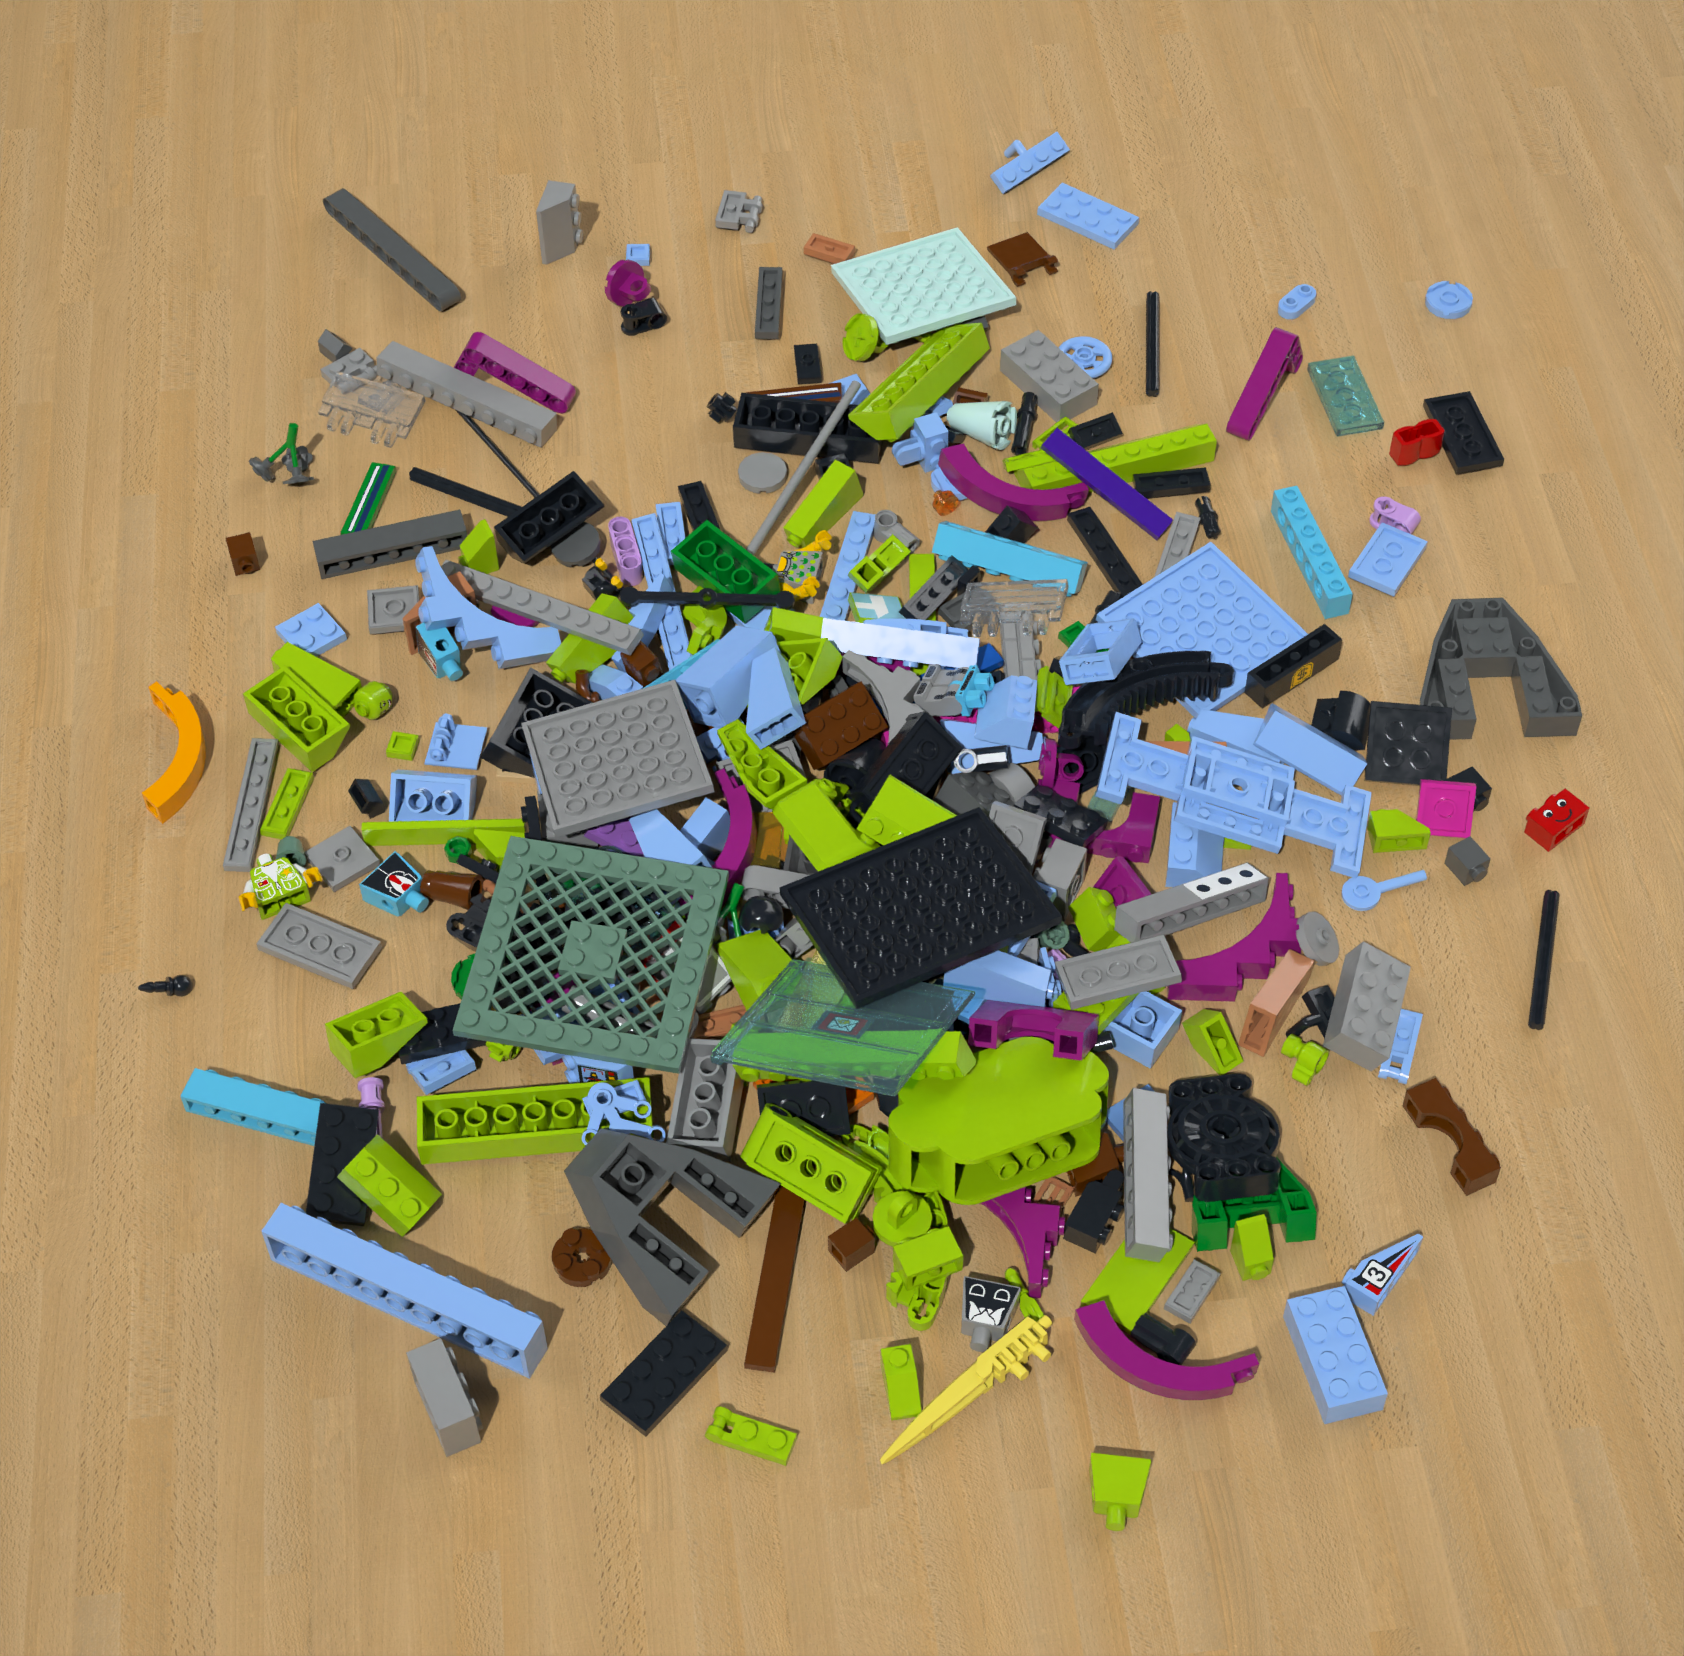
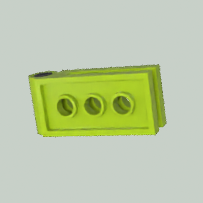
(769, 1155)

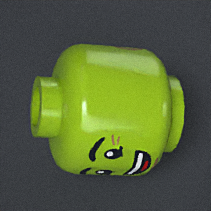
(373, 700)

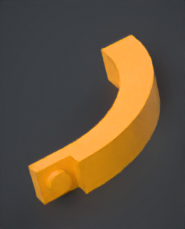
(185, 771)

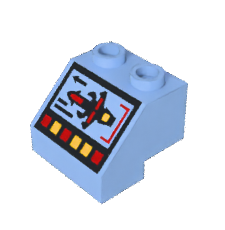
(590, 1070)

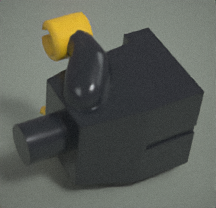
(598, 583)

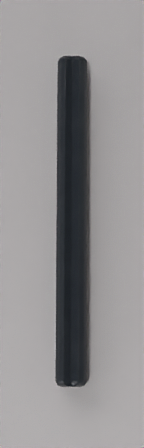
(1152, 344)
(463, 492)
(1544, 960)

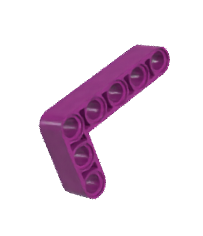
(1279, 355)
(515, 371)

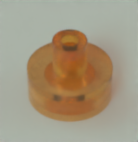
(944, 502)

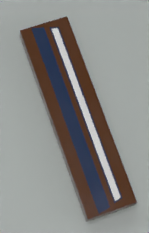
(823, 392)

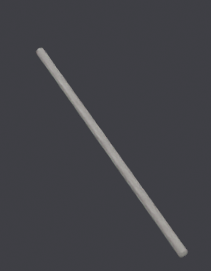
(803, 467)

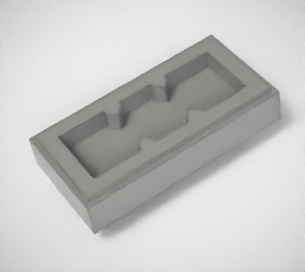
(1192, 1291)

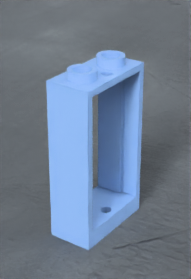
(1102, 665)

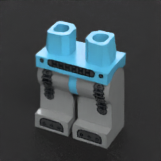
(952, 690)

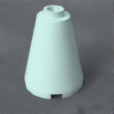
(985, 421)

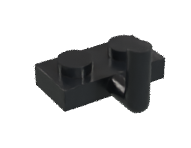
(1320, 1006)

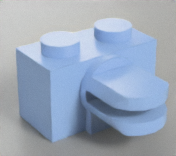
(924, 443)

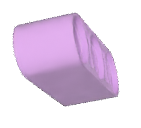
(625, 551)

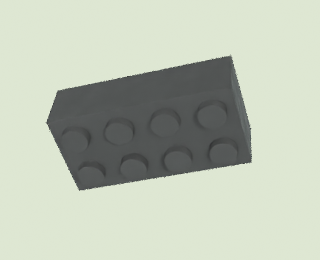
(974, 790)

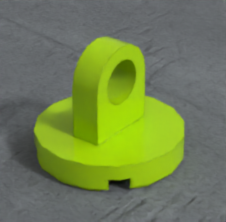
(862, 338)
(901, 1217)

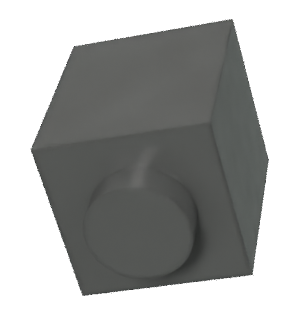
(1467, 861)

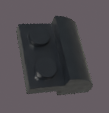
(1344, 718)

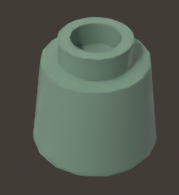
(292, 850)
(1054, 937)

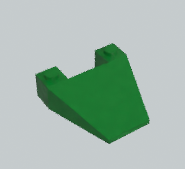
(1288, 1206)

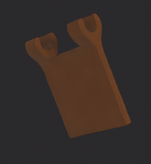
(1021, 255)

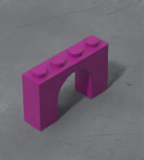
(1131, 839)
(1071, 1031)

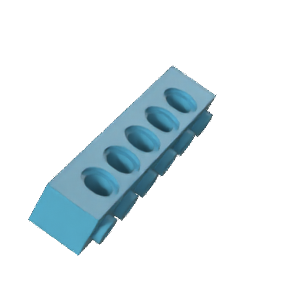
(1311, 552)

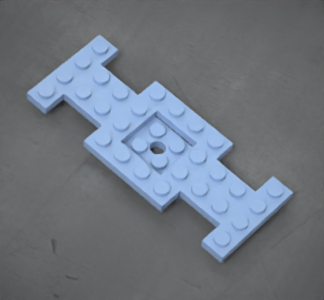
(1208, 777)

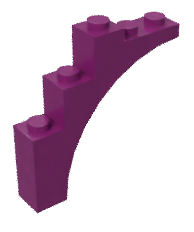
(1221, 974)
(1034, 1229)

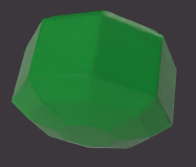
(455, 847)

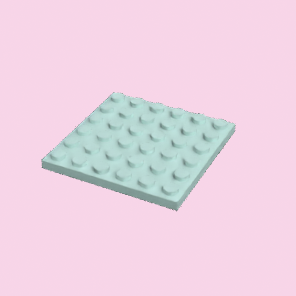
(923, 285)

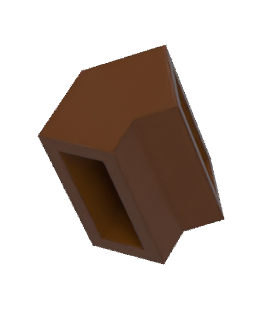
(969, 396)

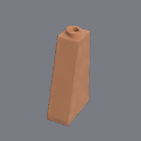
(1275, 1002)

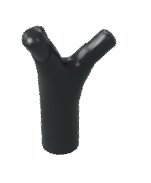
(1186, 1182)

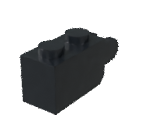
(1095, 1212)

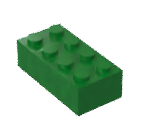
(721, 564)

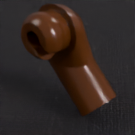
(582, 686)

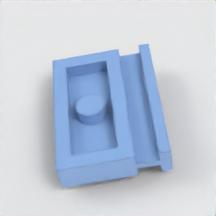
(440, 1070)

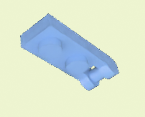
(1402, 1047)

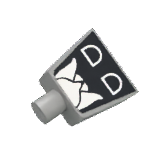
(987, 1310)

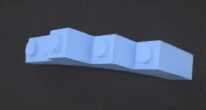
(446, 607)

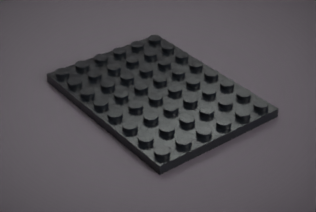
(919, 906)

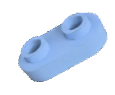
(1297, 301)

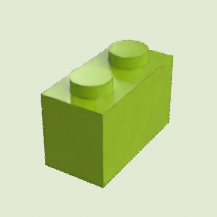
(1095, 918)
(927, 1257)

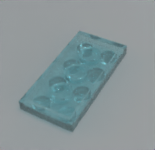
(1345, 396)

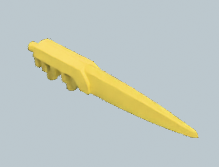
(997, 1361)

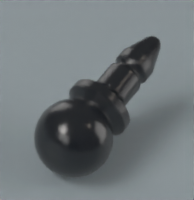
(180, 986)

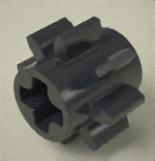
(721, 407)

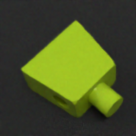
(1117, 1487)

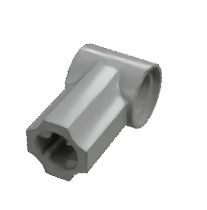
(887, 524)

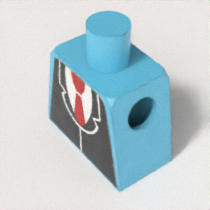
(439, 652)
(394, 887)

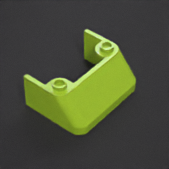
(819, 826)

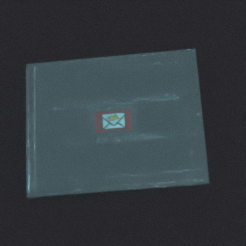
(815, 1032)

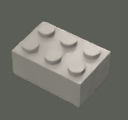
(445, 1396)

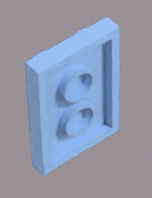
(1387, 559)

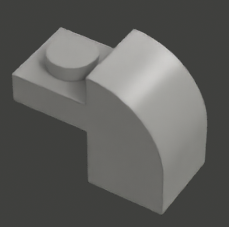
(1013, 781)

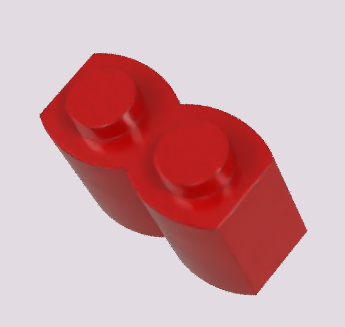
(1416, 442)

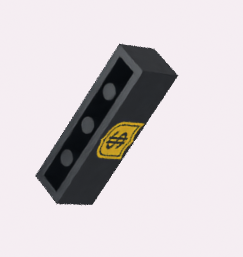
(1293, 666)

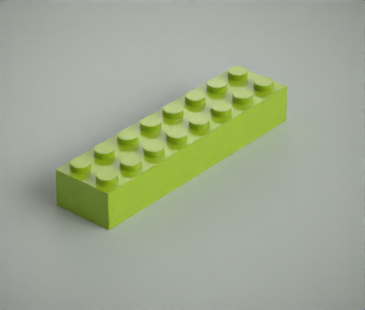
(511, 1122)

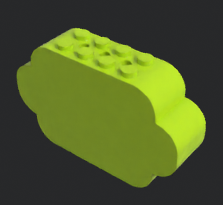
(999, 1125)

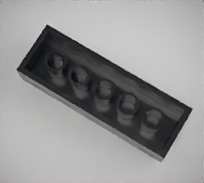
(793, 426)

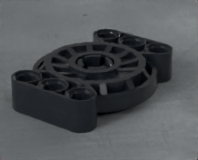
(1223, 1137)

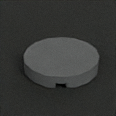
(577, 546)

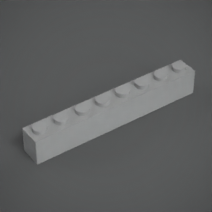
(467, 394)

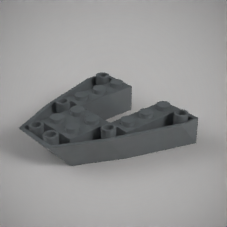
(1493, 641)
(622, 1177)

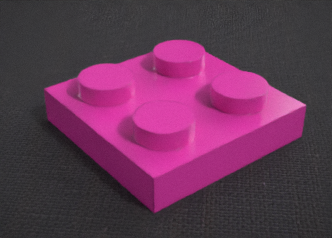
(1446, 807)

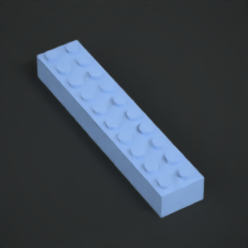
(406, 1289)

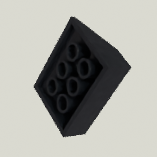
(534, 699)

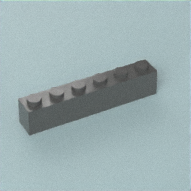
(389, 544)

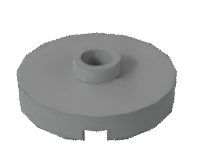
(1317, 938)

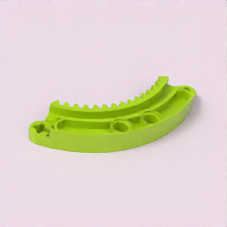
(875, 1147)

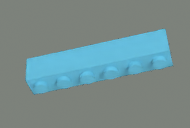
(1006, 556)
(252, 1106)

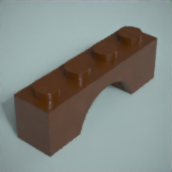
(1432, 1107)

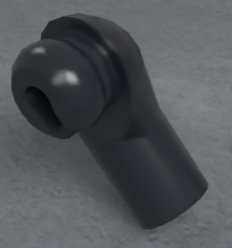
(1073, 945)

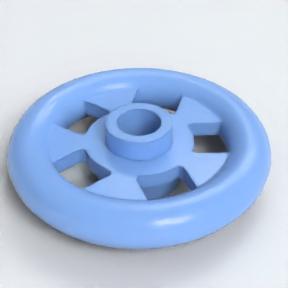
(1086, 356)

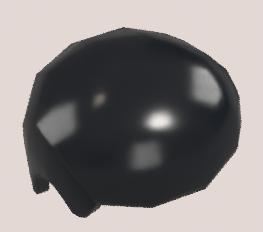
(761, 913)

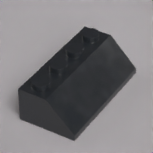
(547, 518)

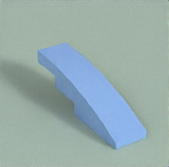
(647, 616)

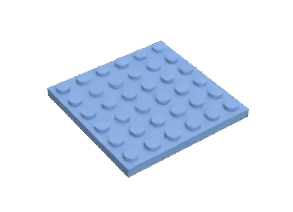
(1207, 607)

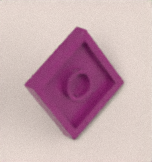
(1121, 882)

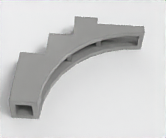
(890, 690)

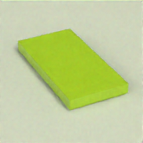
(1135, 1284)

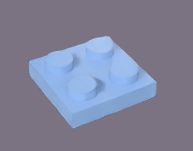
(312, 631)

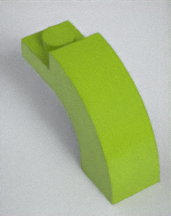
(879, 564)
(709, 623)

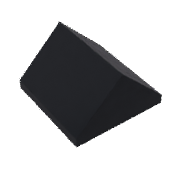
(1092, 759)

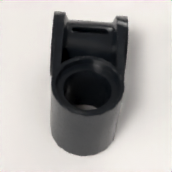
(643, 315)

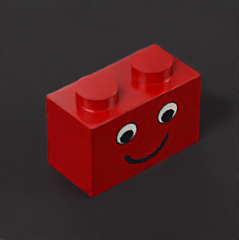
(1556, 819)

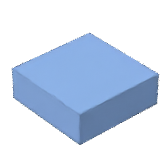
(639, 253)

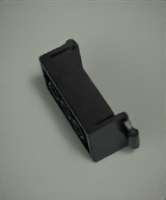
(913, 756)

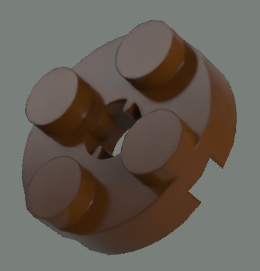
(566, 1265)

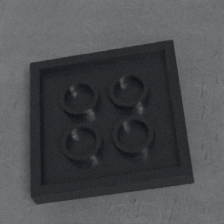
(1407, 743)

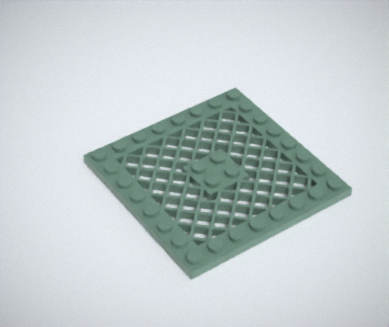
(592, 954)

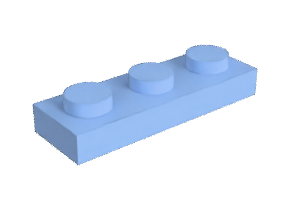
(671, 526)

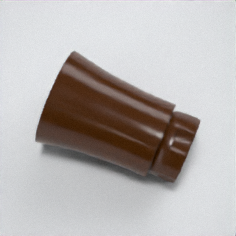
(451, 887)

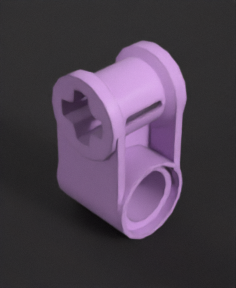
(1395, 515)

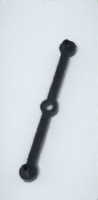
(631, 596)

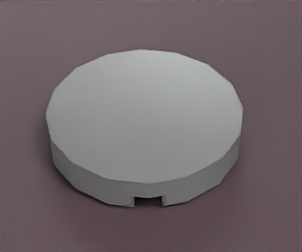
(762, 472)

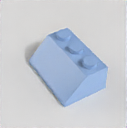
(1008, 712)
(431, 796)
(1191, 853)

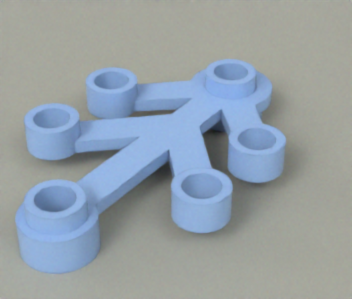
(616, 1123)

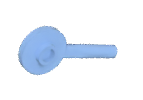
(1365, 893)

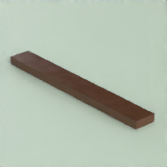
(774, 1281)

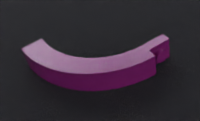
(996, 494)
(742, 833)
(1153, 1373)

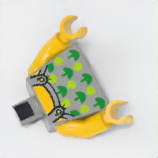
(802, 568)

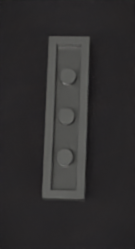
(768, 303)

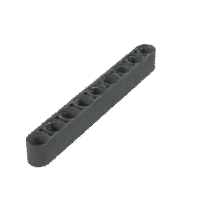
(392, 250)

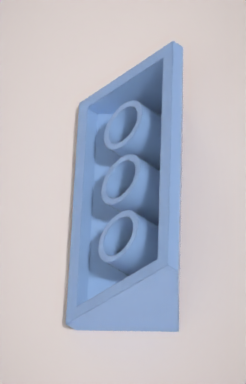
(1309, 750)

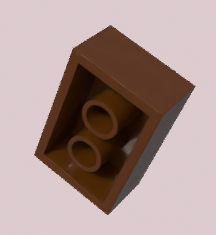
(839, 725)

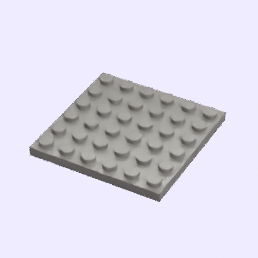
(616, 758)

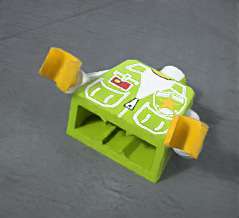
(277, 883)

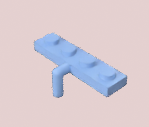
(1028, 161)

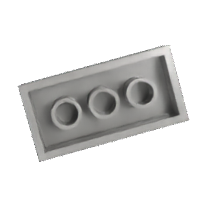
(1049, 373)
(1367, 1006)
(705, 1103)

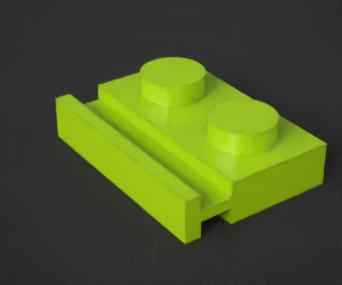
(1051, 695)

